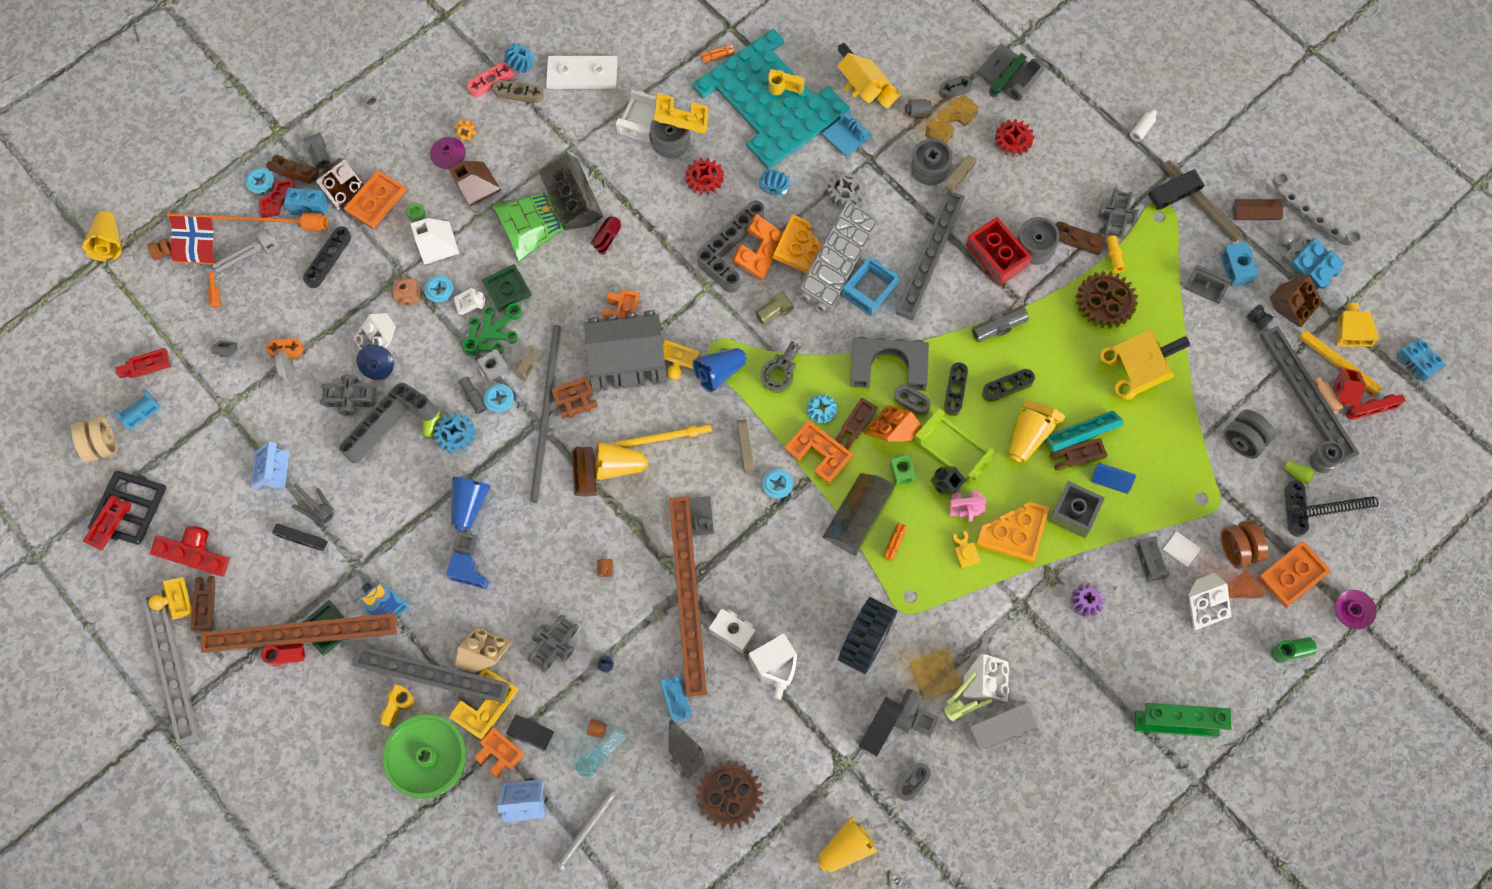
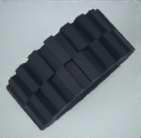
(867, 635)

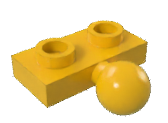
(679, 356)
(1050, 413)
(175, 597)

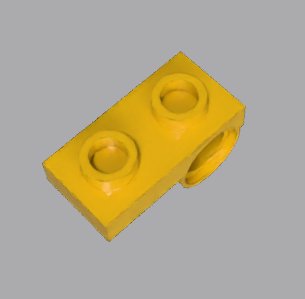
(786, 81)
(390, 714)

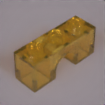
(960, 110)

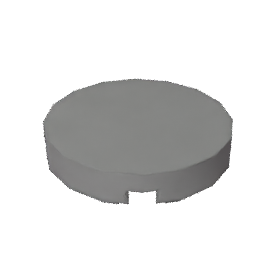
(284, 368)

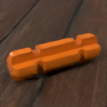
(717, 53)
(895, 541)

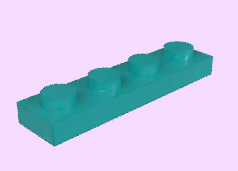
(1083, 431)

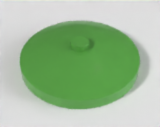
(424, 756)

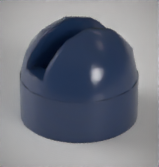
(603, 667)

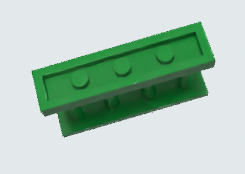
(1182, 720)

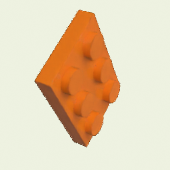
(375, 199)
(1294, 574)

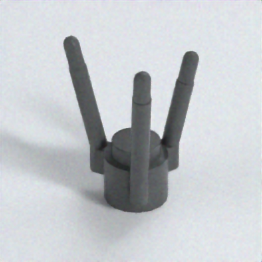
(321, 512)

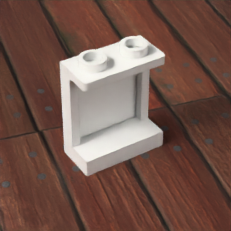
(637, 117)

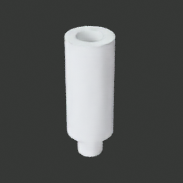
(1143, 126)

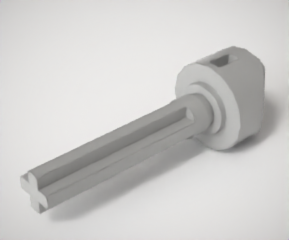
(265, 240)

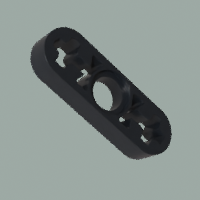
(1006, 392)
(948, 400)
(1301, 501)
(299, 537)

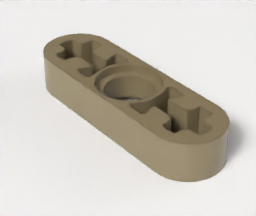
(512, 86)
(960, 174)
(745, 445)

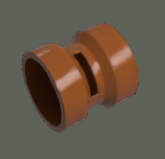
(159, 249)

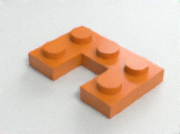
(760, 261)
(834, 453)

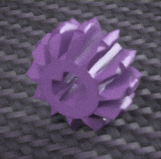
(1081, 603)

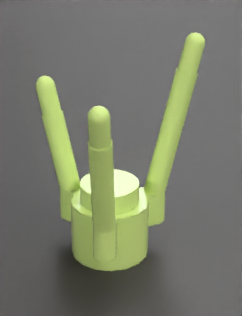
(956, 708)

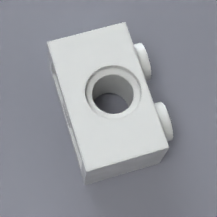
(739, 640)

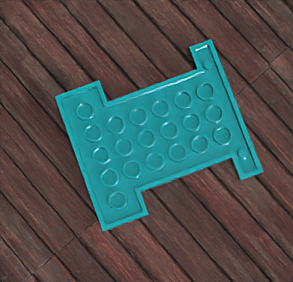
(780, 120)

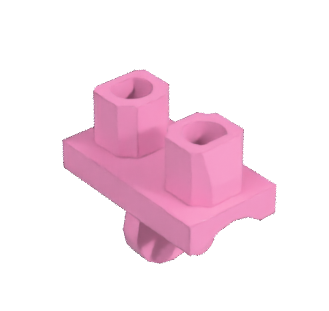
(968, 506)

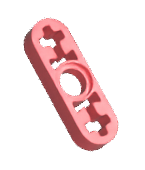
(489, 85)

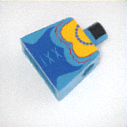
(382, 600)

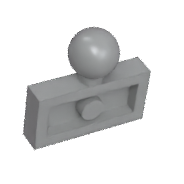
(1287, 239)

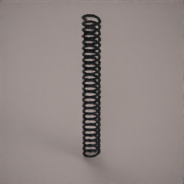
(1320, 506)

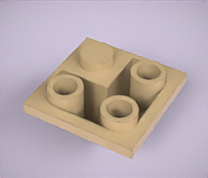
(481, 650)

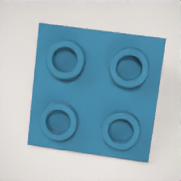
(847, 134)
(1422, 357)

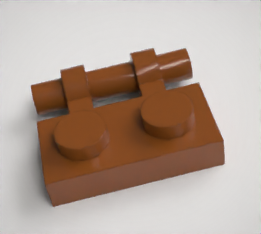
(574, 392)

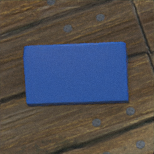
(1113, 478)

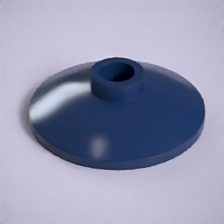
(380, 357)

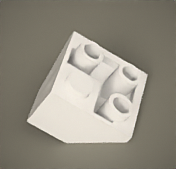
(434, 239)
(376, 330)
(1209, 601)
(990, 680)

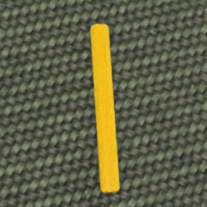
(1336, 359)

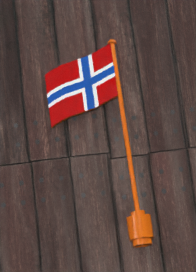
(194, 234)

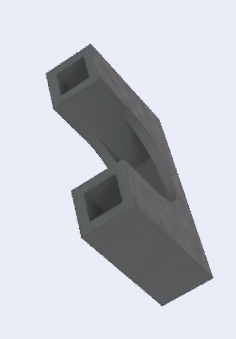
(912, 353)

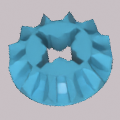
(259, 174)
(433, 285)
(491, 395)
(816, 414)
(774, 476)

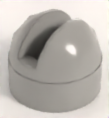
(371, 103)

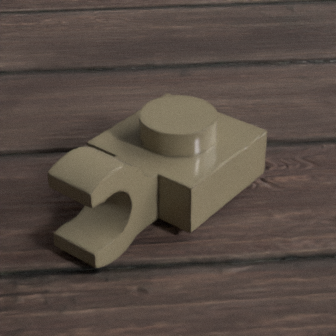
(526, 366)

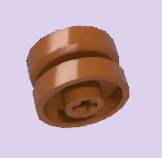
(1244, 543)

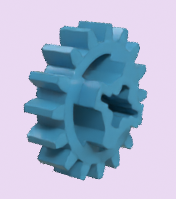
(458, 439)

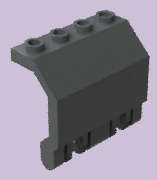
(625, 348)

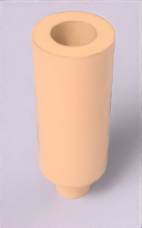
(1329, 395)

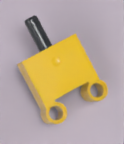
(866, 78)
(1143, 361)

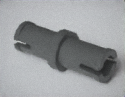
(472, 395)

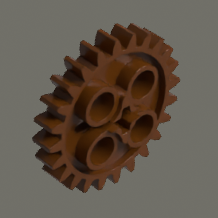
(1112, 286)
(712, 787)

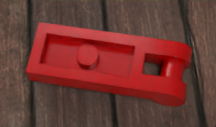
(1374, 407)
(106, 522)

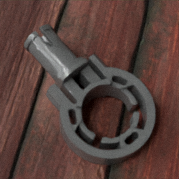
(777, 363)

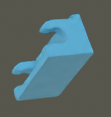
(138, 411)
(676, 699)

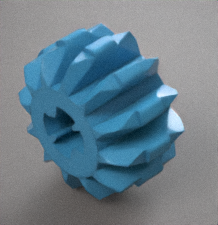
(518, 58)
(774, 182)

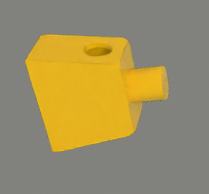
(1356, 328)

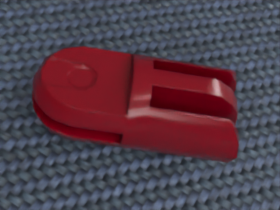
(606, 234)

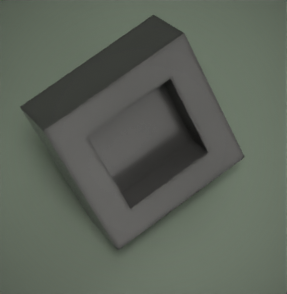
(224, 348)
(465, 543)
(925, 722)

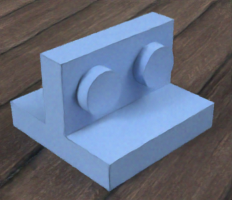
(269, 467)
(521, 800)

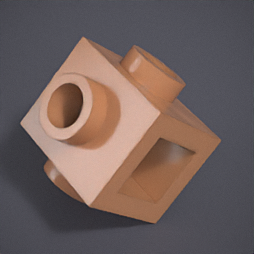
(406, 291)

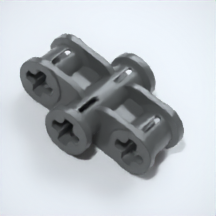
(1118, 213)
(348, 395)
(549, 648)

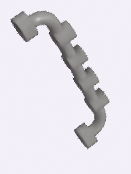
(1352, 238)

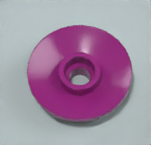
(447, 158)
(1361, 603)

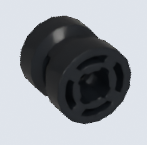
(1259, 317)

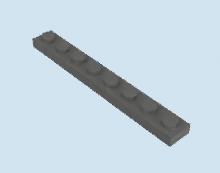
(930, 255)
(1307, 391)
(431, 674)

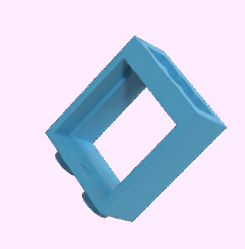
(859, 299)

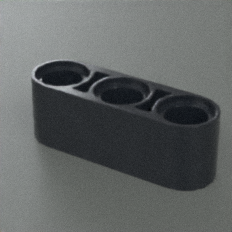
(1176, 189)
(881, 726)

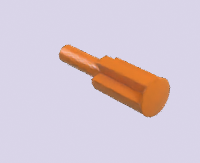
(213, 292)

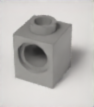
(492, 358)

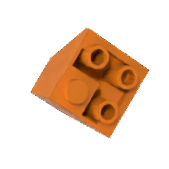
(894, 425)

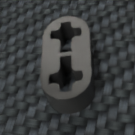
(955, 87)

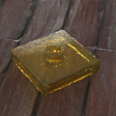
(935, 674)

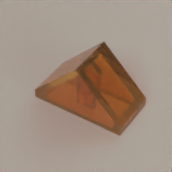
(1246, 587)

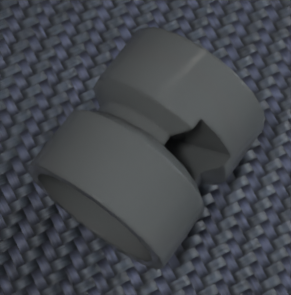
(1327, 457)

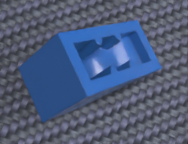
(462, 570)

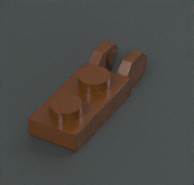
(292, 169)
(1080, 238)
(857, 422)
(1080, 454)
(203, 605)

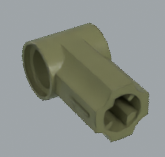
(779, 305)

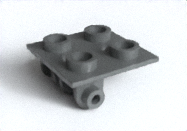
(701, 516)

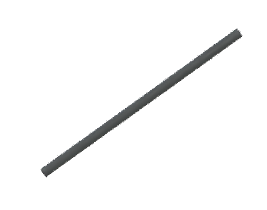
(545, 414)

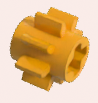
(464, 134)

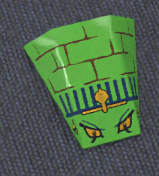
(528, 222)

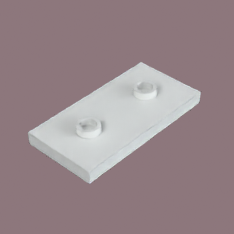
(582, 72)

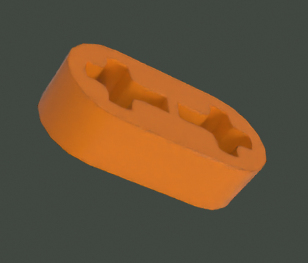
(285, 344)

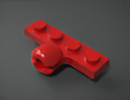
(191, 551)

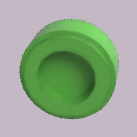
(416, 212)

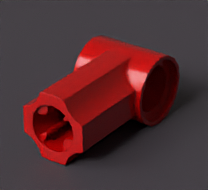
(285, 654)

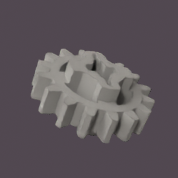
(847, 187)

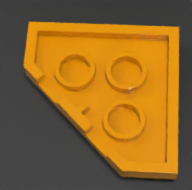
(797, 244)
(1016, 532)

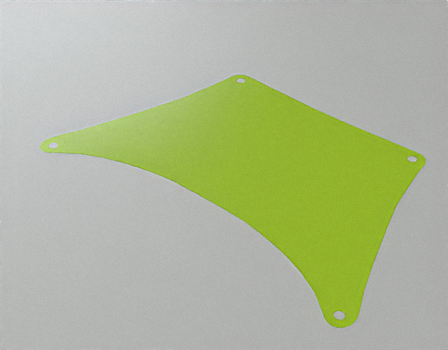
(1156, 443)

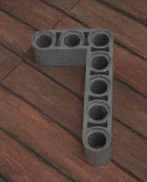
(727, 243)
(383, 417)

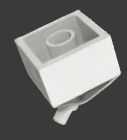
(775, 664)

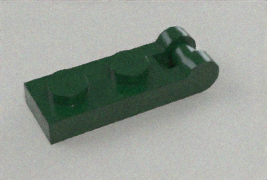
(1006, 75)

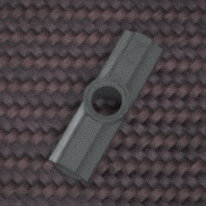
(1000, 324)

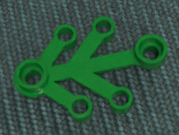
(490, 332)

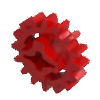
(1014, 137)
(704, 176)

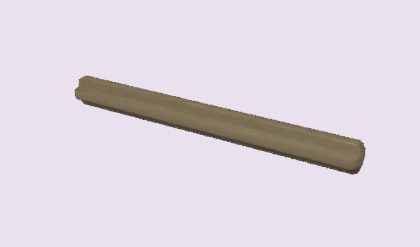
(1206, 205)

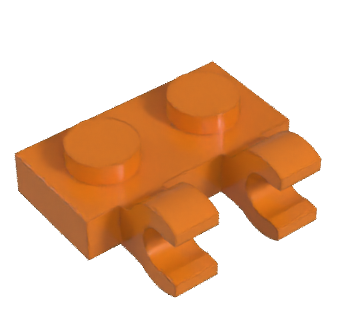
(626, 301)
(502, 749)

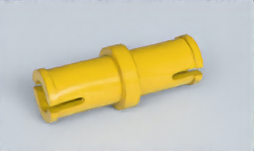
(1115, 254)

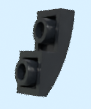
(530, 732)

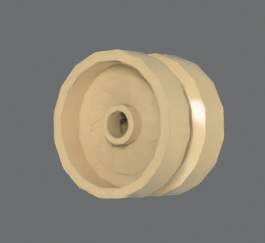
(94, 439)

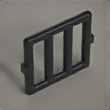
(151, 505)

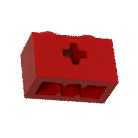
(1349, 386)

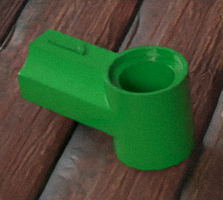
(1295, 649)

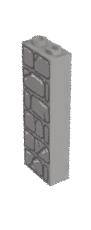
(836, 257)

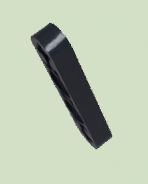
(330, 258)

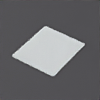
(1182, 549)

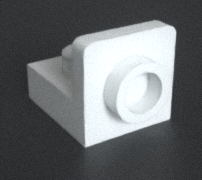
(469, 300)

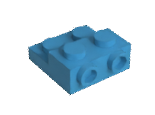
(1318, 263)

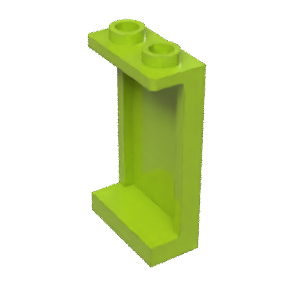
(953, 446)

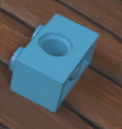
(305, 200)
(1238, 273)

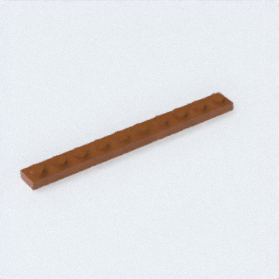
(687, 597)
(299, 633)

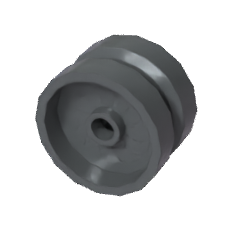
(669, 139)
(931, 161)
(1039, 238)
(1249, 434)

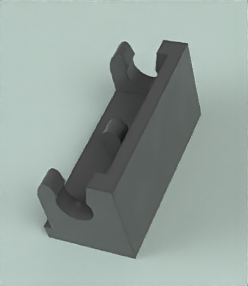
(1208, 284)
(1151, 559)

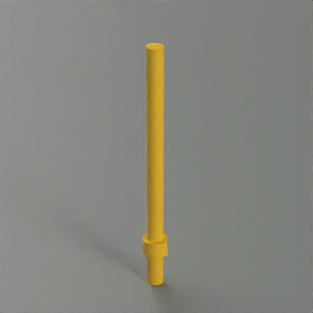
(691, 431)

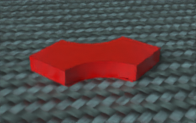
(272, 204)

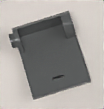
(1023, 78)

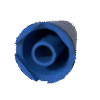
(718, 367)
(466, 501)

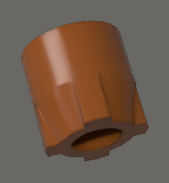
(605, 567)
(596, 728)

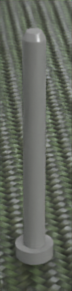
(584, 831)

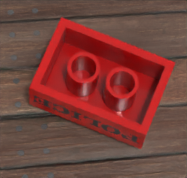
(998, 251)

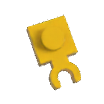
(965, 553)

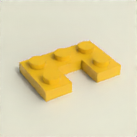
(693, 120)
(482, 721)

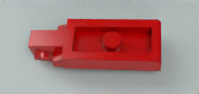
(144, 364)

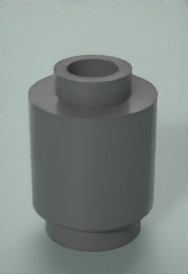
(918, 108)

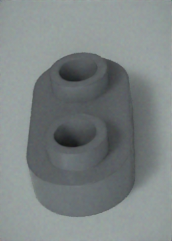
(912, 400)
(912, 782)

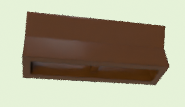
(1258, 209)
(583, 471)

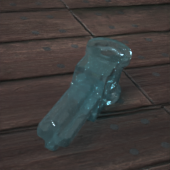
(599, 754)

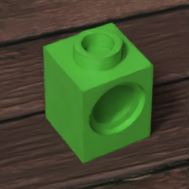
(899, 477)

